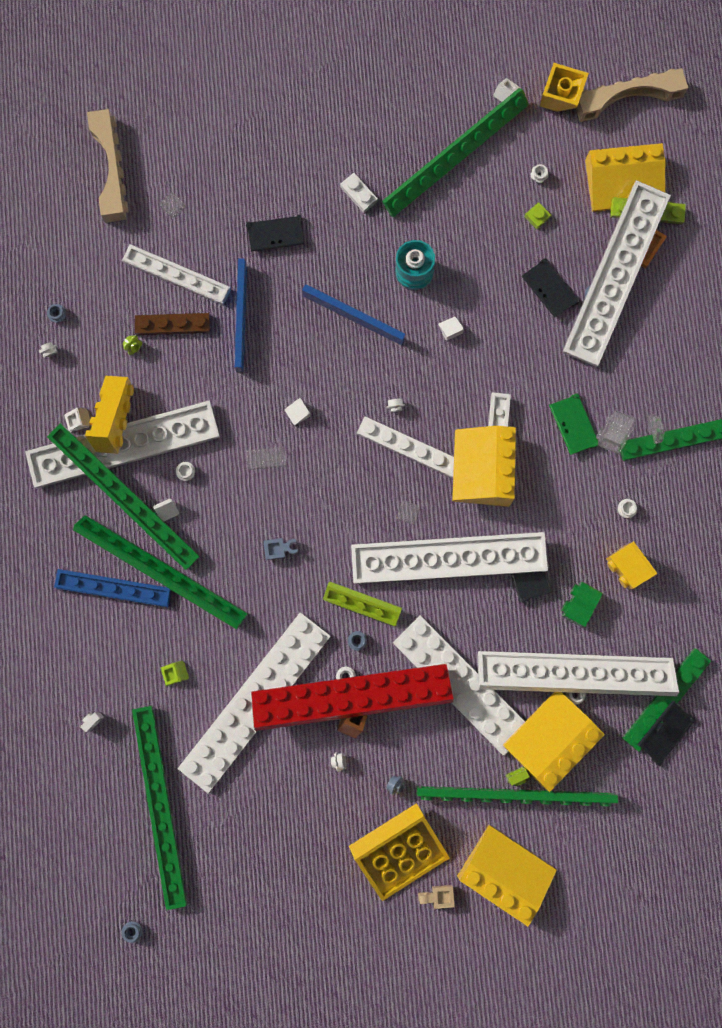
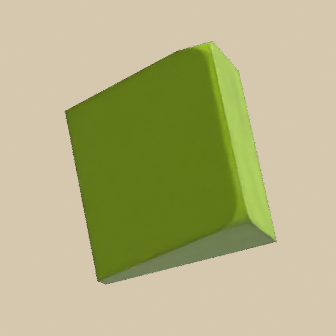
(174, 673)

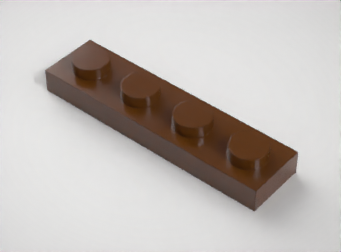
(172, 324)

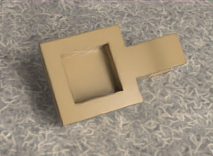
(440, 897)

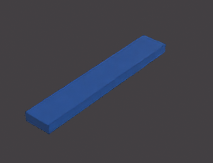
(353, 314)
(240, 315)
(113, 588)

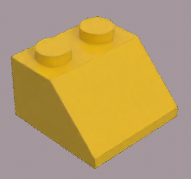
(563, 88)
(630, 566)

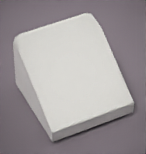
(505, 89)
(451, 328)
(297, 412)
(77, 419)
(166, 509)

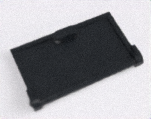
(265, 232)
(557, 293)
(530, 585)
(674, 726)

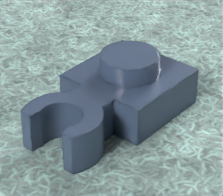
(276, 548)

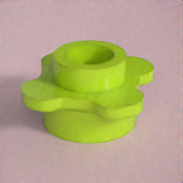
(132, 344)

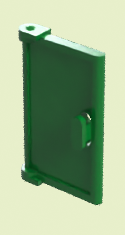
(579, 428)

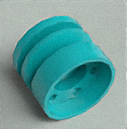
(419, 277)

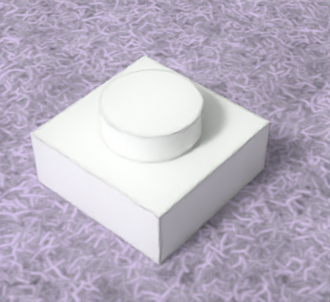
(91, 721)

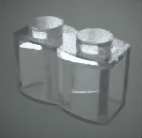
(616, 432)

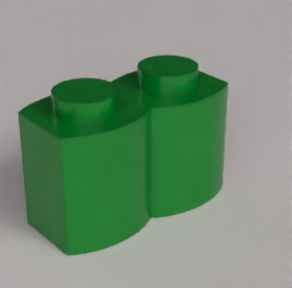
(582, 604)

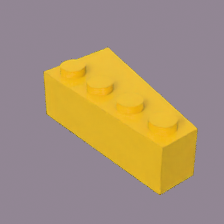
(110, 415)

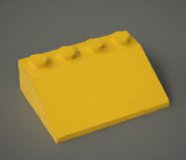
(615, 171)
(484, 465)
(553, 740)
(398, 852)
(507, 875)

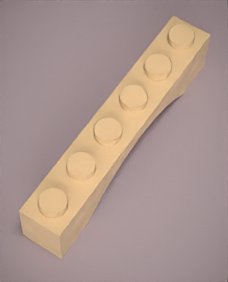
(663, 86)
(111, 200)

